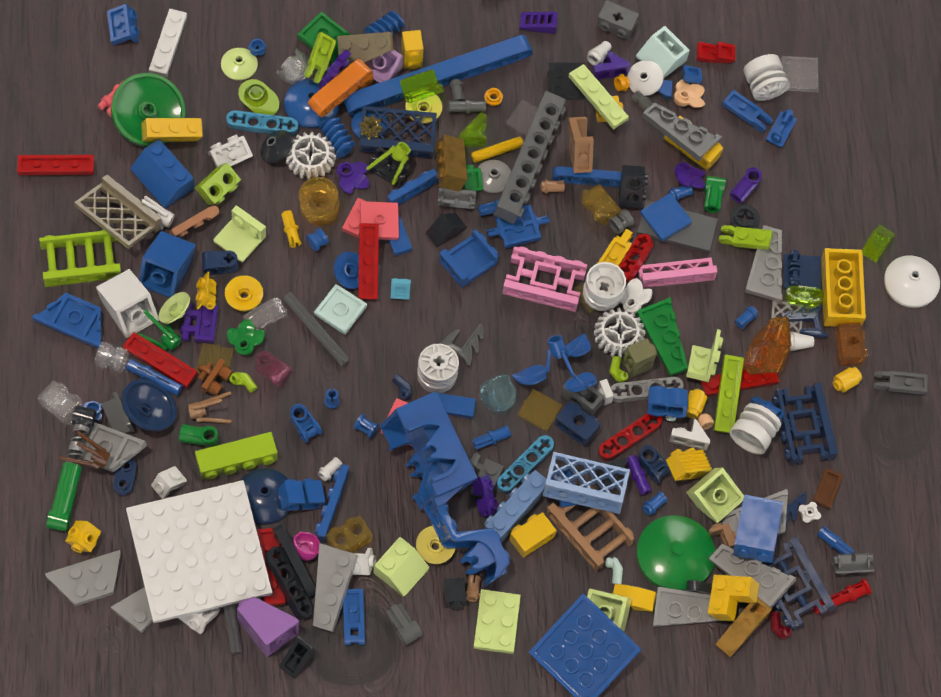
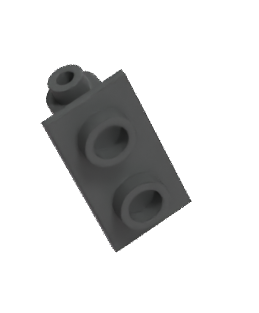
(460, 199)
(844, 564)

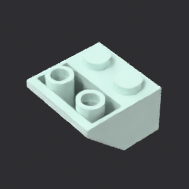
(665, 51)

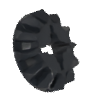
(751, 214)

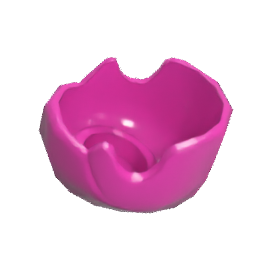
(306, 545)

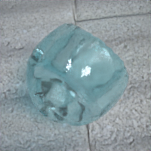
(498, 393)

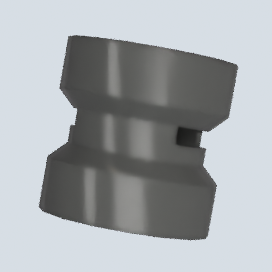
(620, 222)

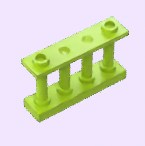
(75, 275)

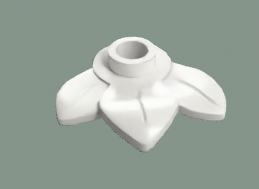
(635, 293)

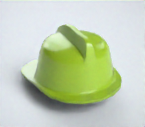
(258, 97)

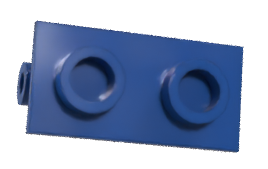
(781, 128)

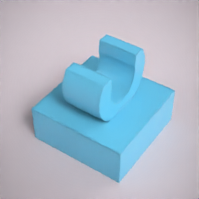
(400, 289)

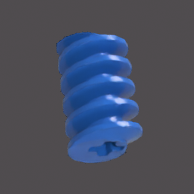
(387, 23)
(338, 136)

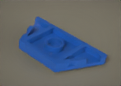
(73, 318)

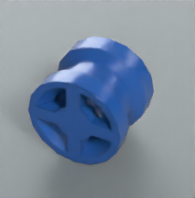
(317, 239)

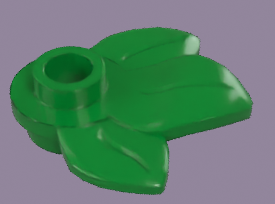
(245, 334)

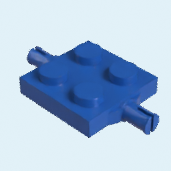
(522, 231)

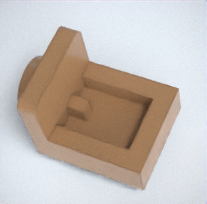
(727, 536)

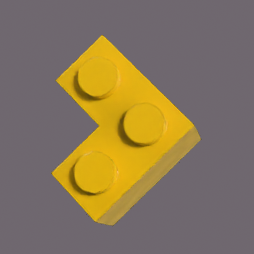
(728, 592)

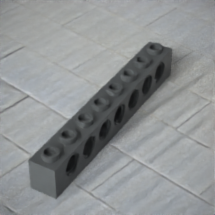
(511, 210)

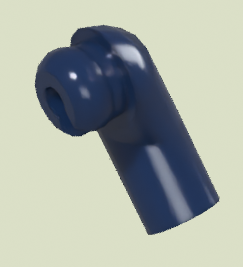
(405, 387)

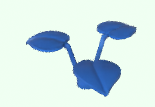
(558, 349)

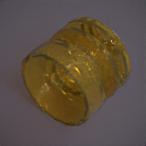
(317, 192)

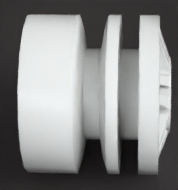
(766, 77)
(607, 278)
(434, 377)
(755, 428)

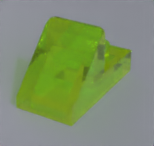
(473, 134)

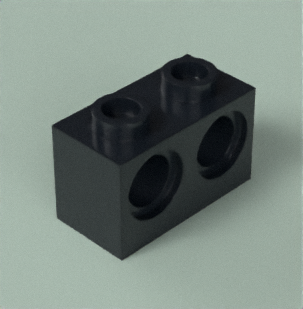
(632, 190)

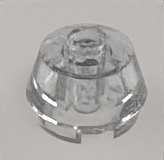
(293, 68)

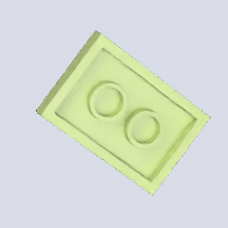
(497, 621)

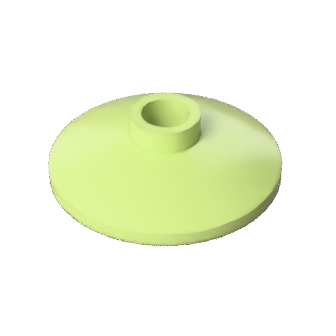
(239, 70)
(174, 308)

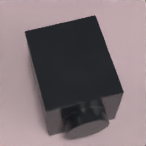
(454, 593)

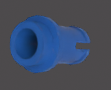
(681, 192)
(749, 315)
(331, 396)
(653, 504)

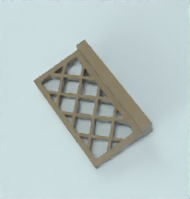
(128, 204)

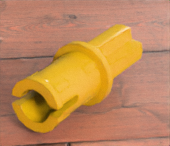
(291, 228)

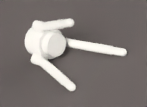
(166, 216)

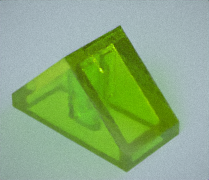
(877, 243)

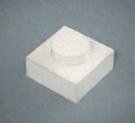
(605, 389)

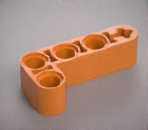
(343, 85)

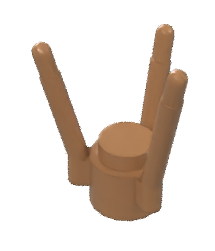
(197, 409)

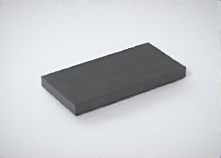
(695, 236)

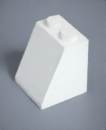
(126, 301)

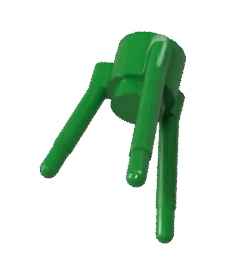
(169, 339)

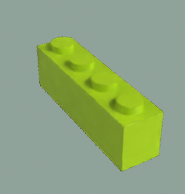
(236, 456)

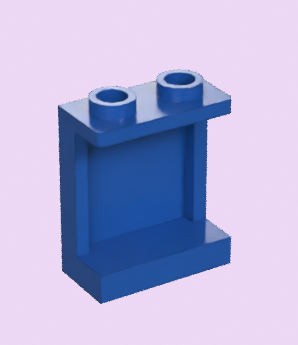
(469, 259)

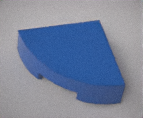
(666, 89)

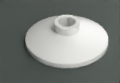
(648, 85)

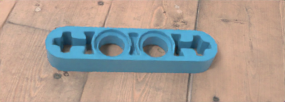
(262, 120)
(527, 466)

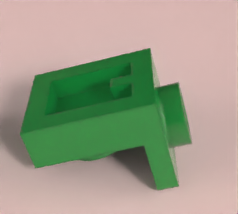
(474, 178)

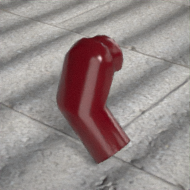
(778, 629)

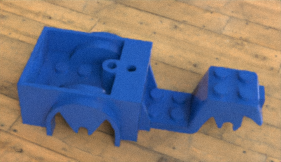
(444, 473)

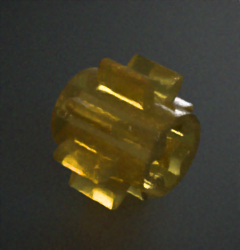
(370, 131)

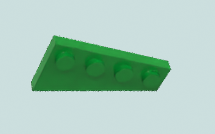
(664, 335)

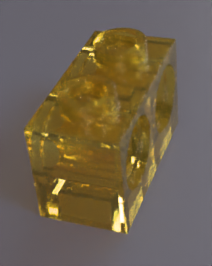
(352, 541)

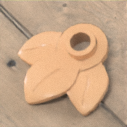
(689, 94)

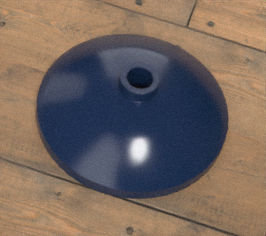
(148, 405)
(265, 507)

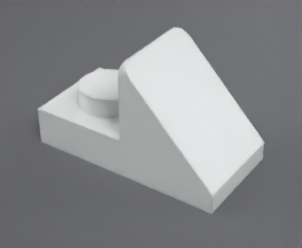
(696, 438)

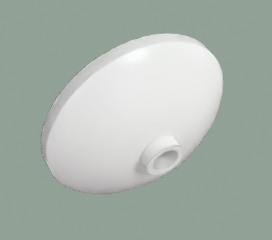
(910, 290)

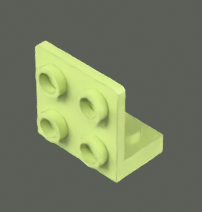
(241, 234)
(702, 360)

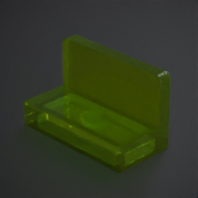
(420, 86)

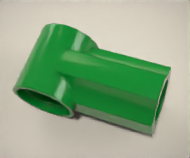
(714, 191)
(197, 435)

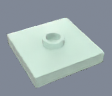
(340, 309)

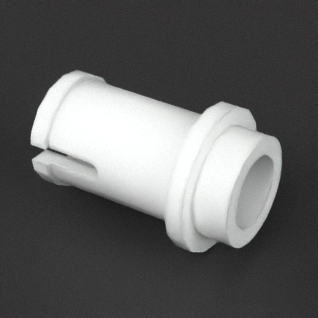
(326, 472)

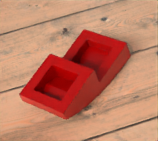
(716, 53)

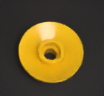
(244, 285)

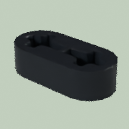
(698, 587)

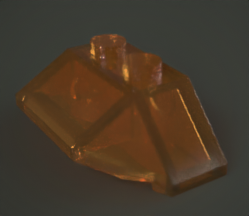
(769, 348)

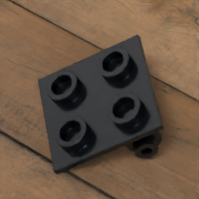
(559, 80)

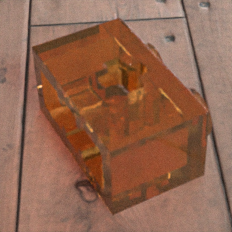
(850, 344)

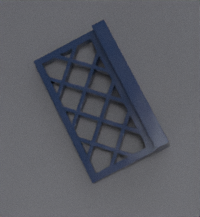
(418, 149)

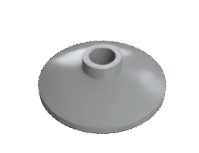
(494, 183)

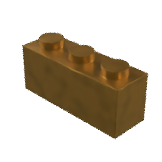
(451, 163)

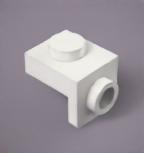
(168, 481)
(365, 563)

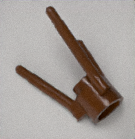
(98, 456)

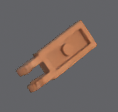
(195, 221)

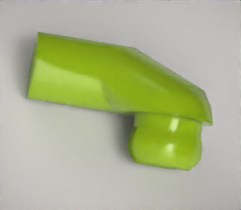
(615, 370)
(243, 379)

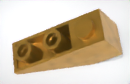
(743, 627)

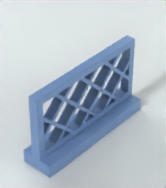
(583, 494)

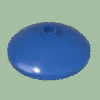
(297, 108)

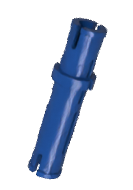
(147, 373)

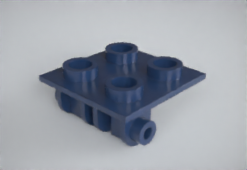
(802, 270)

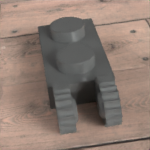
(902, 382)

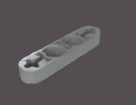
(644, 386)

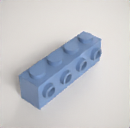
(518, 505)

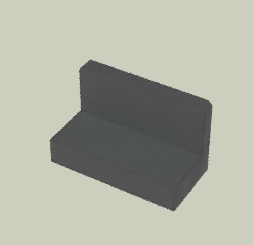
(117, 416)

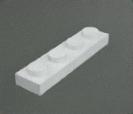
(168, 43)

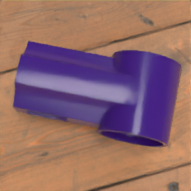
(745, 185)

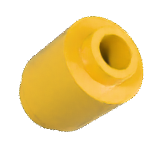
(847, 379)
(696, 403)

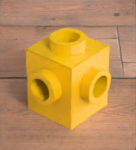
(83, 536)

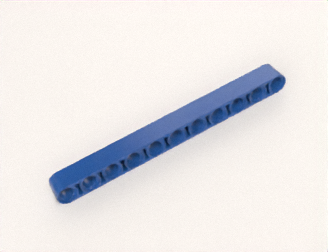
(446, 71)

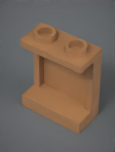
(579, 145)

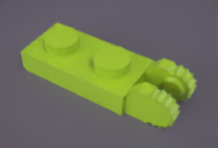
(320, 56)
(746, 237)

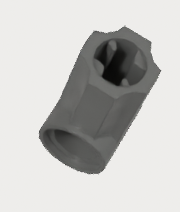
(406, 628)

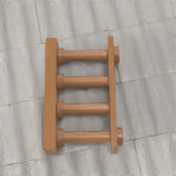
(583, 543)

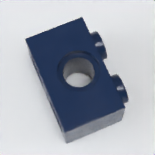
(580, 433)

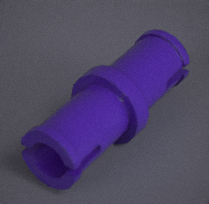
(638, 475)

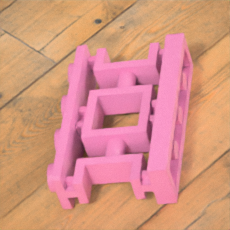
(542, 292)

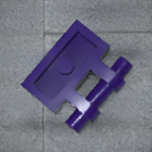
(334, 69)
(205, 324)

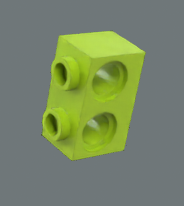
(215, 180)

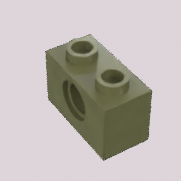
(639, 358)

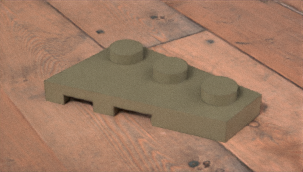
(365, 45)

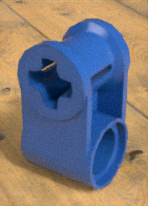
(305, 426)

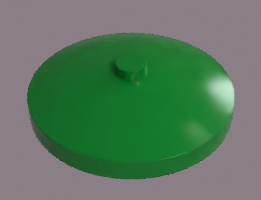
(142, 98)
(674, 552)

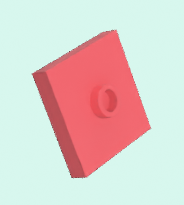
(383, 214)

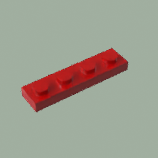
(55, 165)
(368, 261)
(160, 360)
(747, 382)
(266, 542)

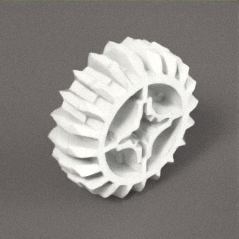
(324, 156)
(605, 335)

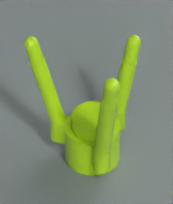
(399, 153)

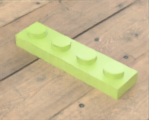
(598, 96)

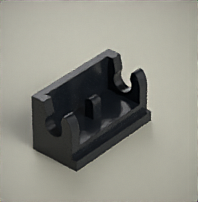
(388, 167)

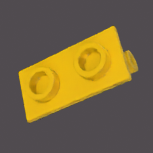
(206, 292)

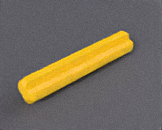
(497, 149)

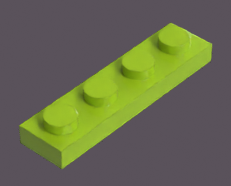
(728, 393)

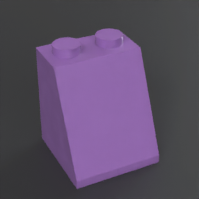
(266, 624)

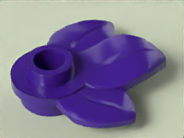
(689, 175)
(355, 178)

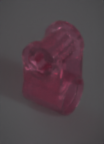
(275, 370)

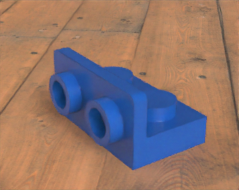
(123, 24)

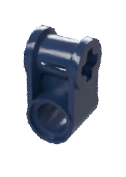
(217, 262)
(655, 467)

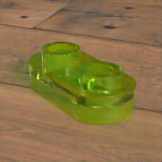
(804, 295)

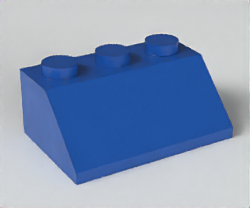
(162, 174)

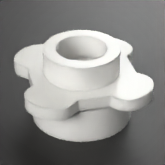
(806, 517)

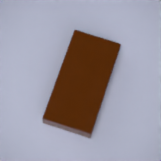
(827, 488)

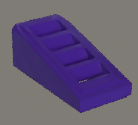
(546, 16)

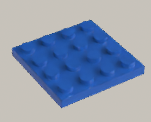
(585, 649)

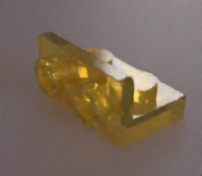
(600, 204)

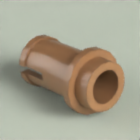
(552, 186)
(472, 592)

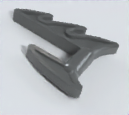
(466, 351)

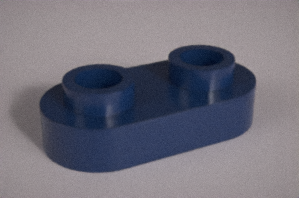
(125, 476)

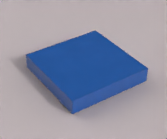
(666, 217)

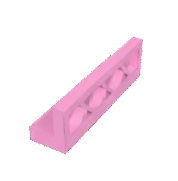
(677, 275)

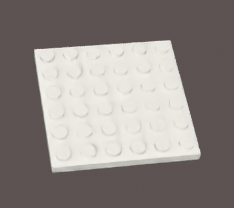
(198, 551)

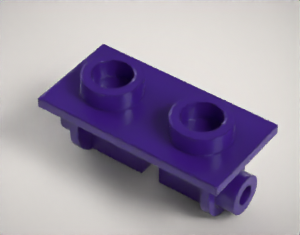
(487, 504)

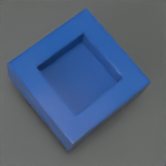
(692, 74)

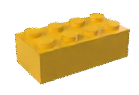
(842, 287)

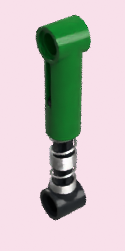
(60, 514)

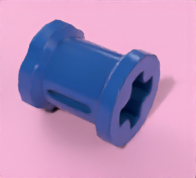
(366, 426)

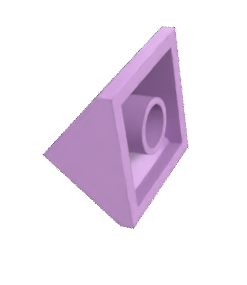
(386, 66)

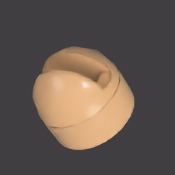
(705, 421)

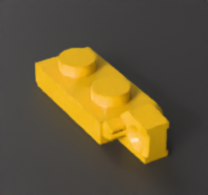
(617, 249)

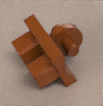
(210, 384)

